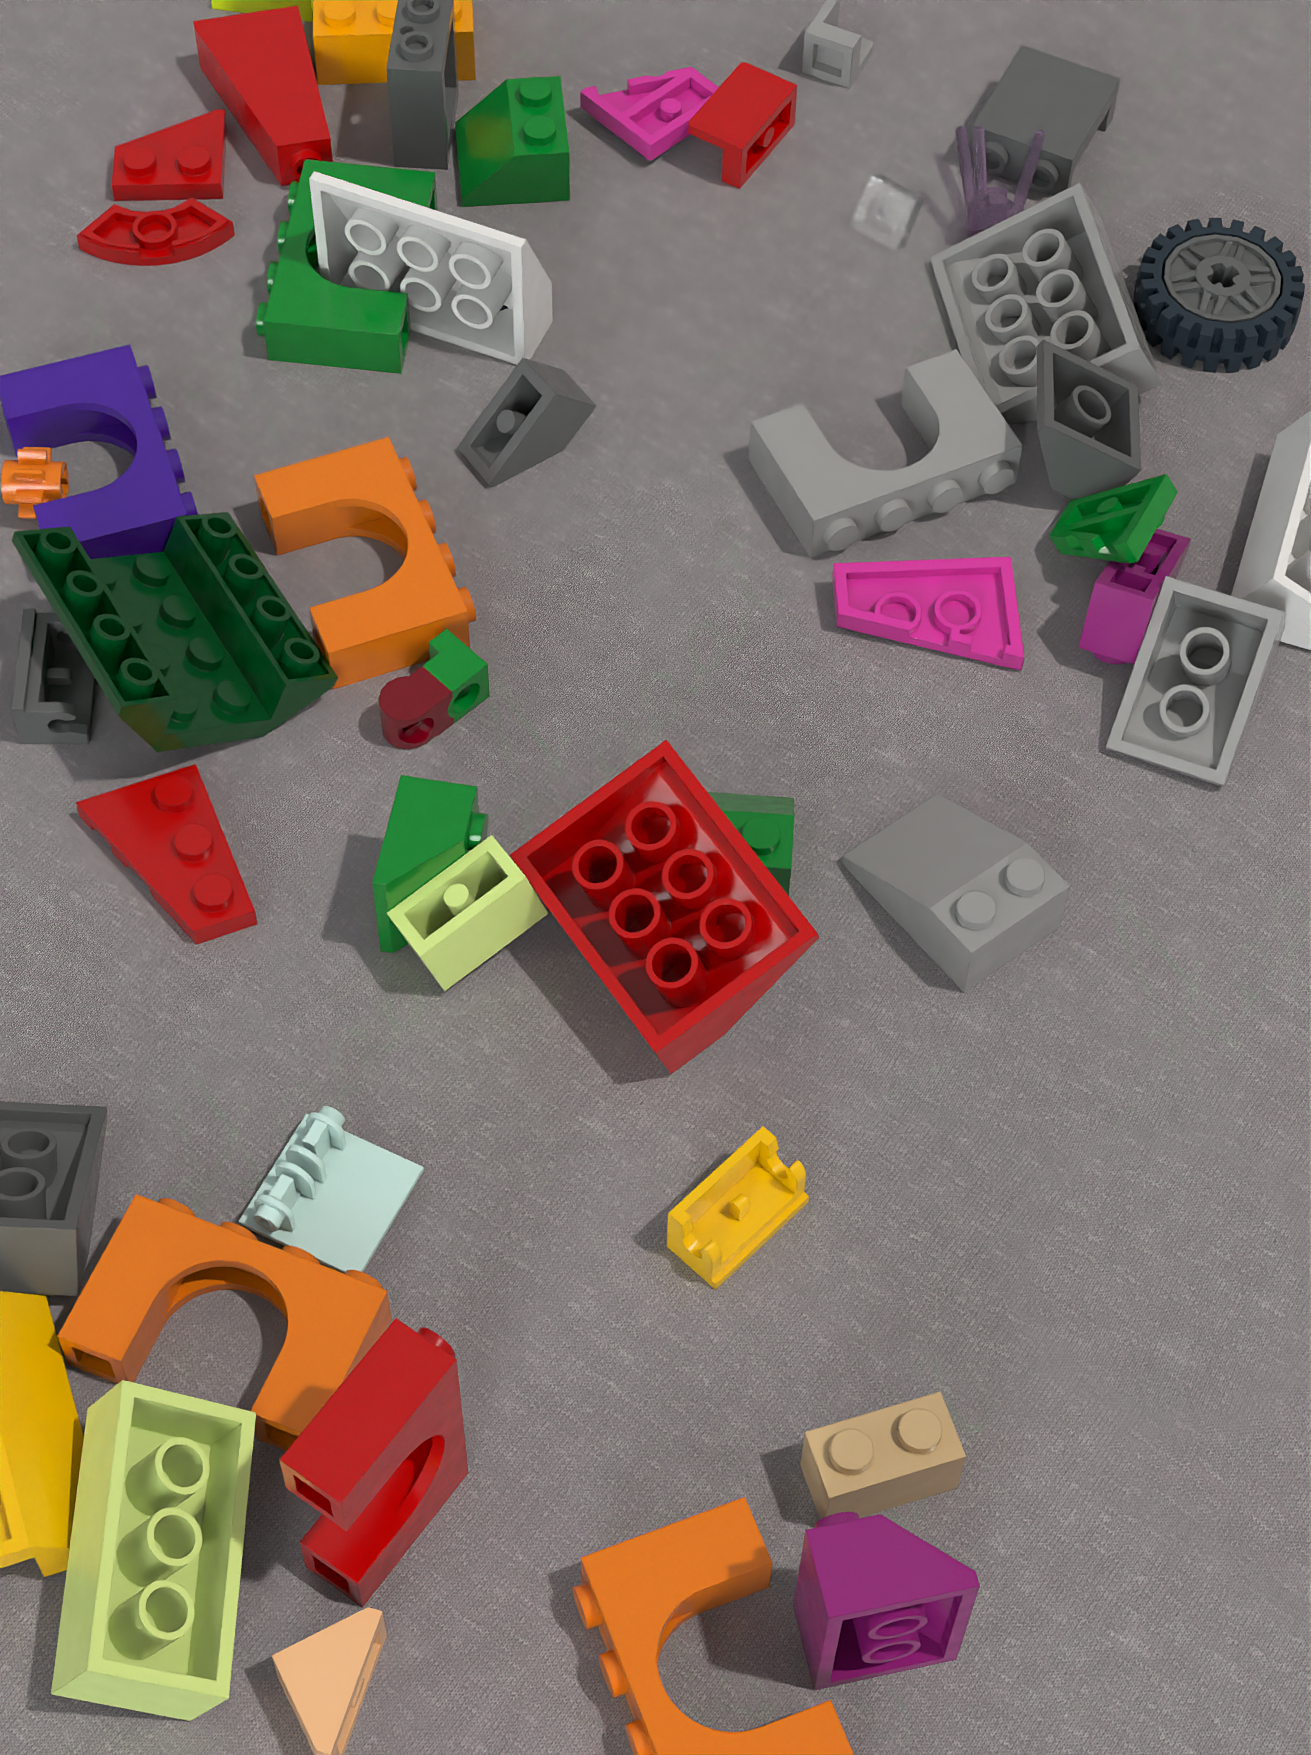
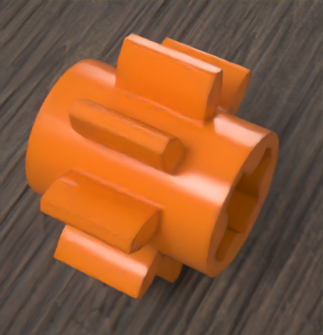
(33, 480)

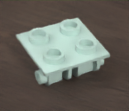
(331, 1193)

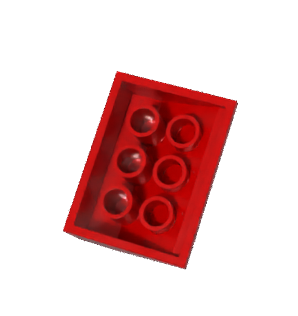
(667, 904)

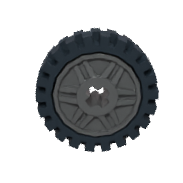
(1218, 295)

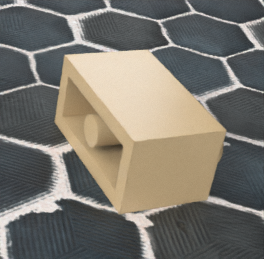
(883, 1458)

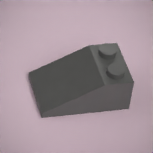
(48, 1194)

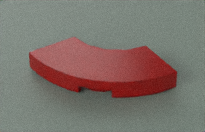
(155, 236)

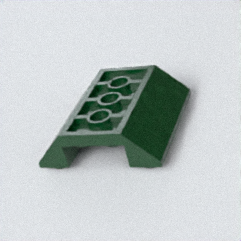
(183, 638)

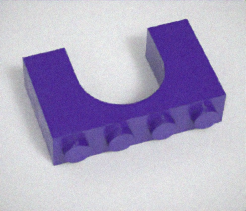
(102, 401)

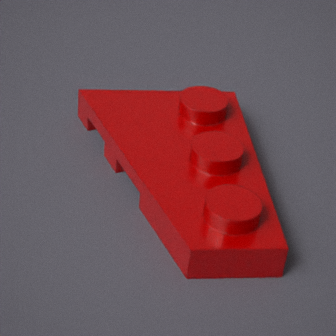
(177, 849)

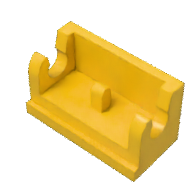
(736, 1209)

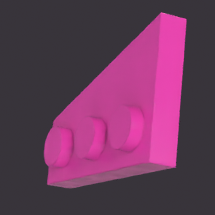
(935, 604)

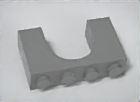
(840, 503)

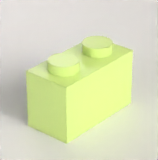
(468, 912)

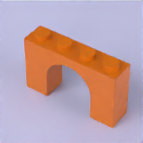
(369, 496)
(171, 1256)
(653, 1586)

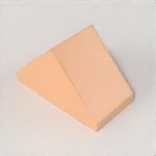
(330, 1677)

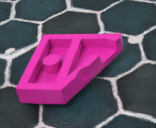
(652, 110)

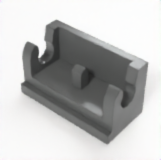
(51, 684)

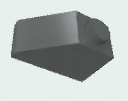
(526, 422)

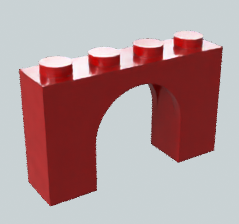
(380, 1459)

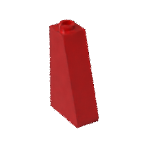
(268, 84)

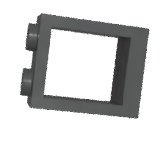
(423, 83)

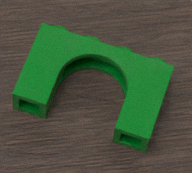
(327, 322)

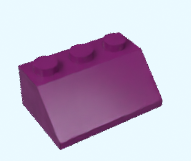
(877, 1600)

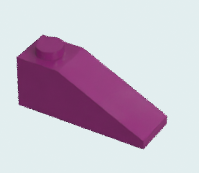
(1127, 597)

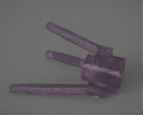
(986, 204)

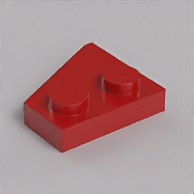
(174, 162)

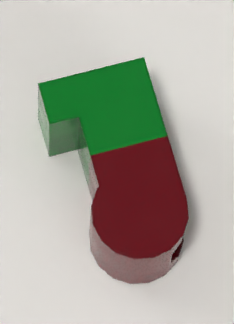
(434, 695)

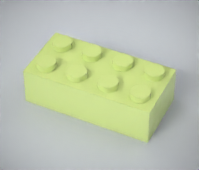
(155, 1553)

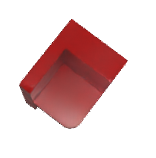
(746, 119)

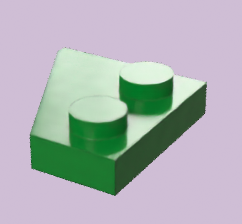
(1115, 521)

